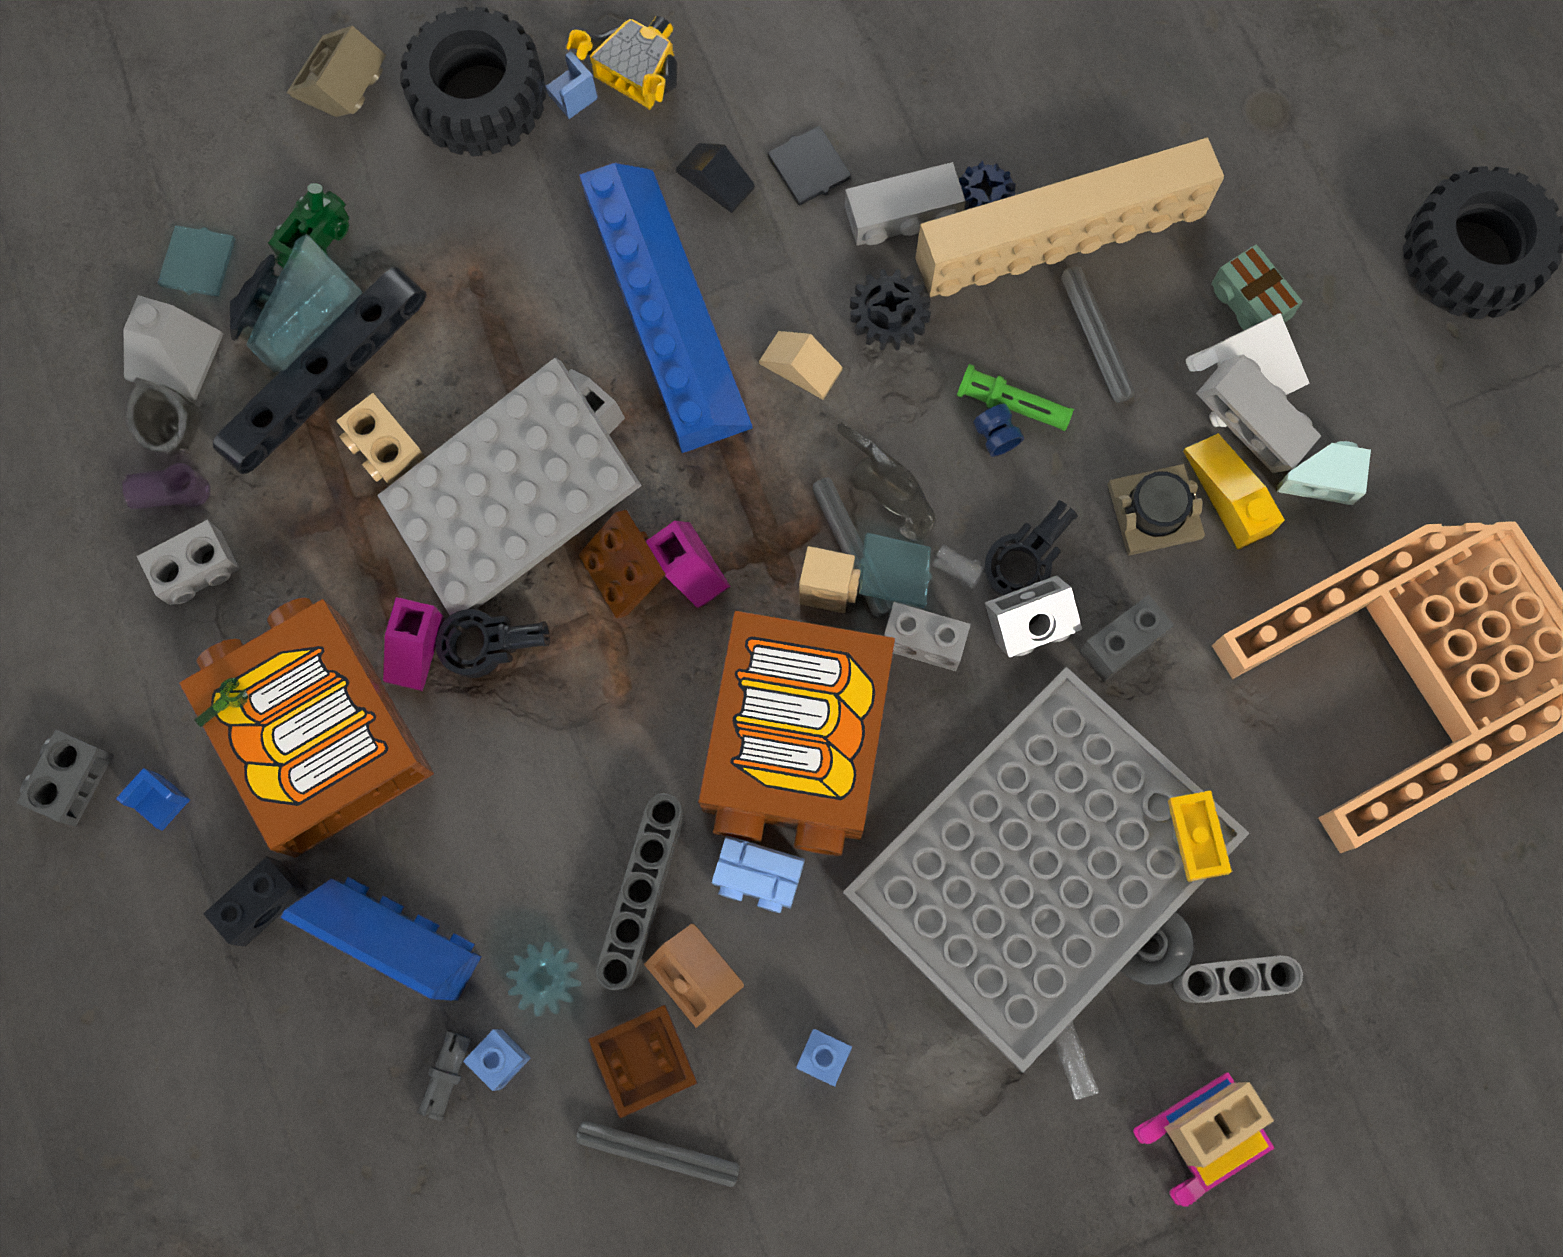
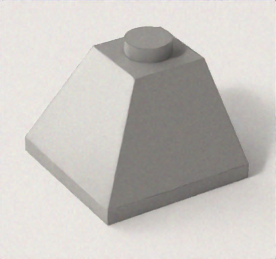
(168, 346)

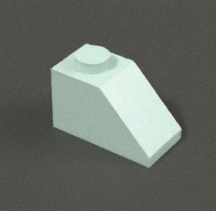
(1331, 475)

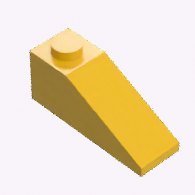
(1234, 491)

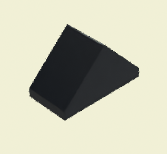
(716, 174)

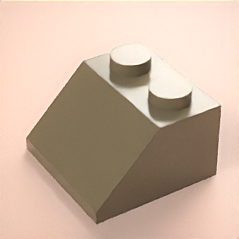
(338, 72)

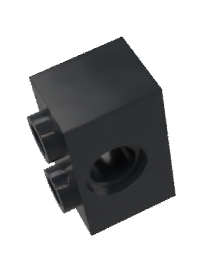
(255, 902)

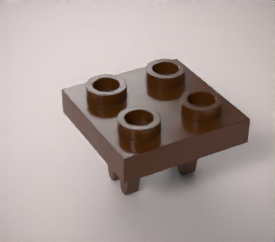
(621, 563)
(642, 1061)

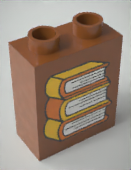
(316, 731)
(796, 731)

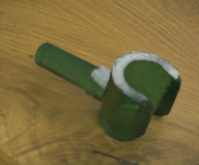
(224, 701)

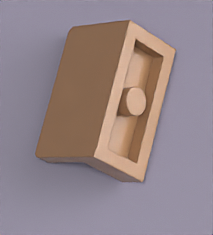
(694, 974)

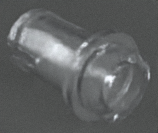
(958, 566)

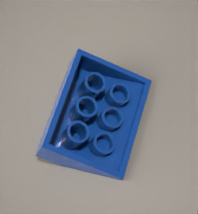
(386, 938)

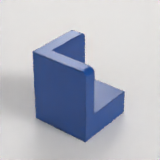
(153, 798)

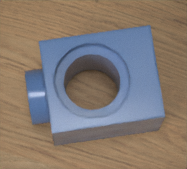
(823, 1057)
(496, 1059)

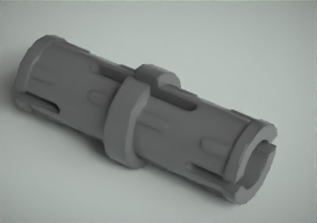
(444, 1076)

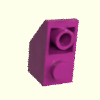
(688, 563)
(410, 643)

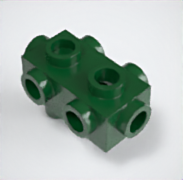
(314, 215)

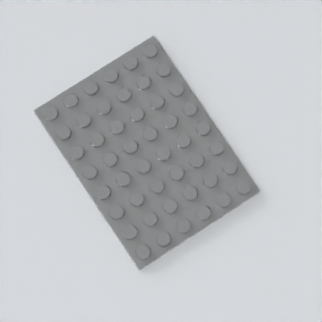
(1038, 869)

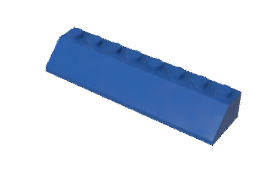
(665, 305)

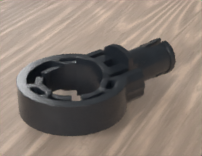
(1045, 534)
(492, 652)

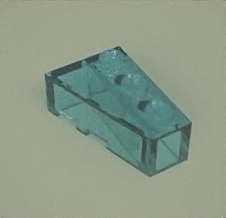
(302, 305)

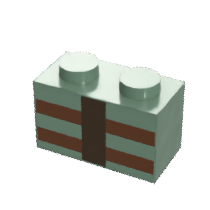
(1255, 289)

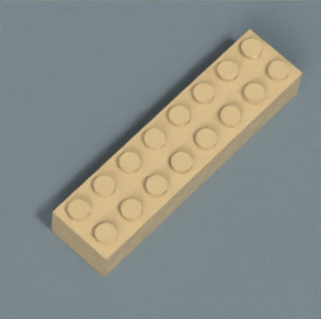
(1068, 218)

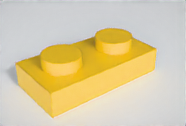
(1199, 836)

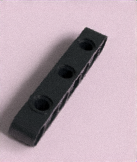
(299, 391)

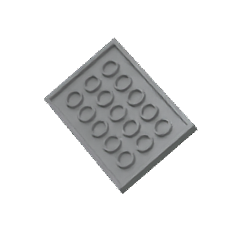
(508, 489)

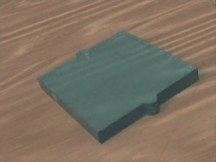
(196, 261)
(895, 570)

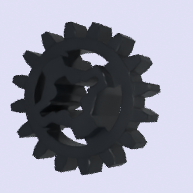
(875, 316)

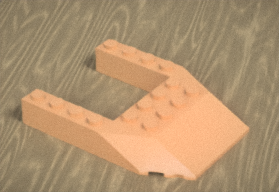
(1474, 631)

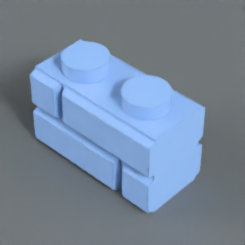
(757, 873)

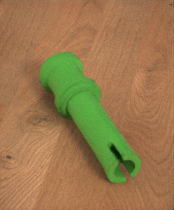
(1058, 416)

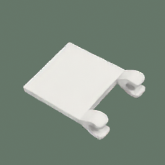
(1268, 346)

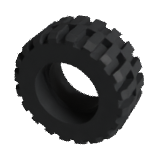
(463, 42)
(1511, 209)

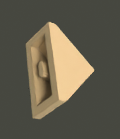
(802, 362)

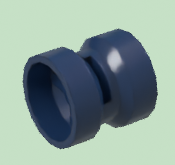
(998, 430)

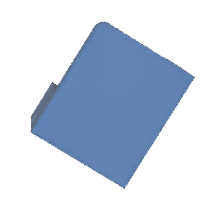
(573, 88)

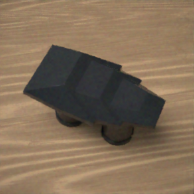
(244, 307)

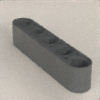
(645, 912)

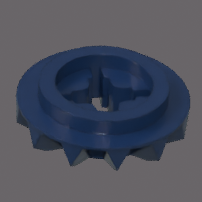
(996, 177)

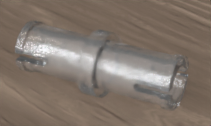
(1075, 1063)

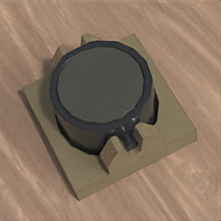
(1157, 507)

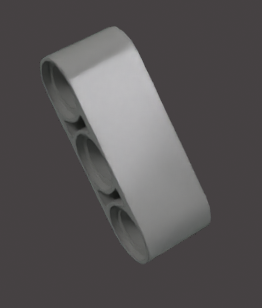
(1257, 979)

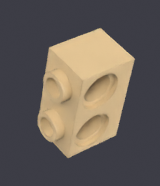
(384, 438)
(828, 580)
(1219, 1124)

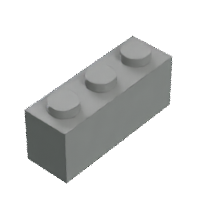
(902, 203)
(1259, 413)

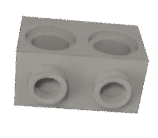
(186, 553)
(927, 636)

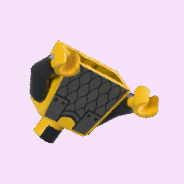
(631, 58)

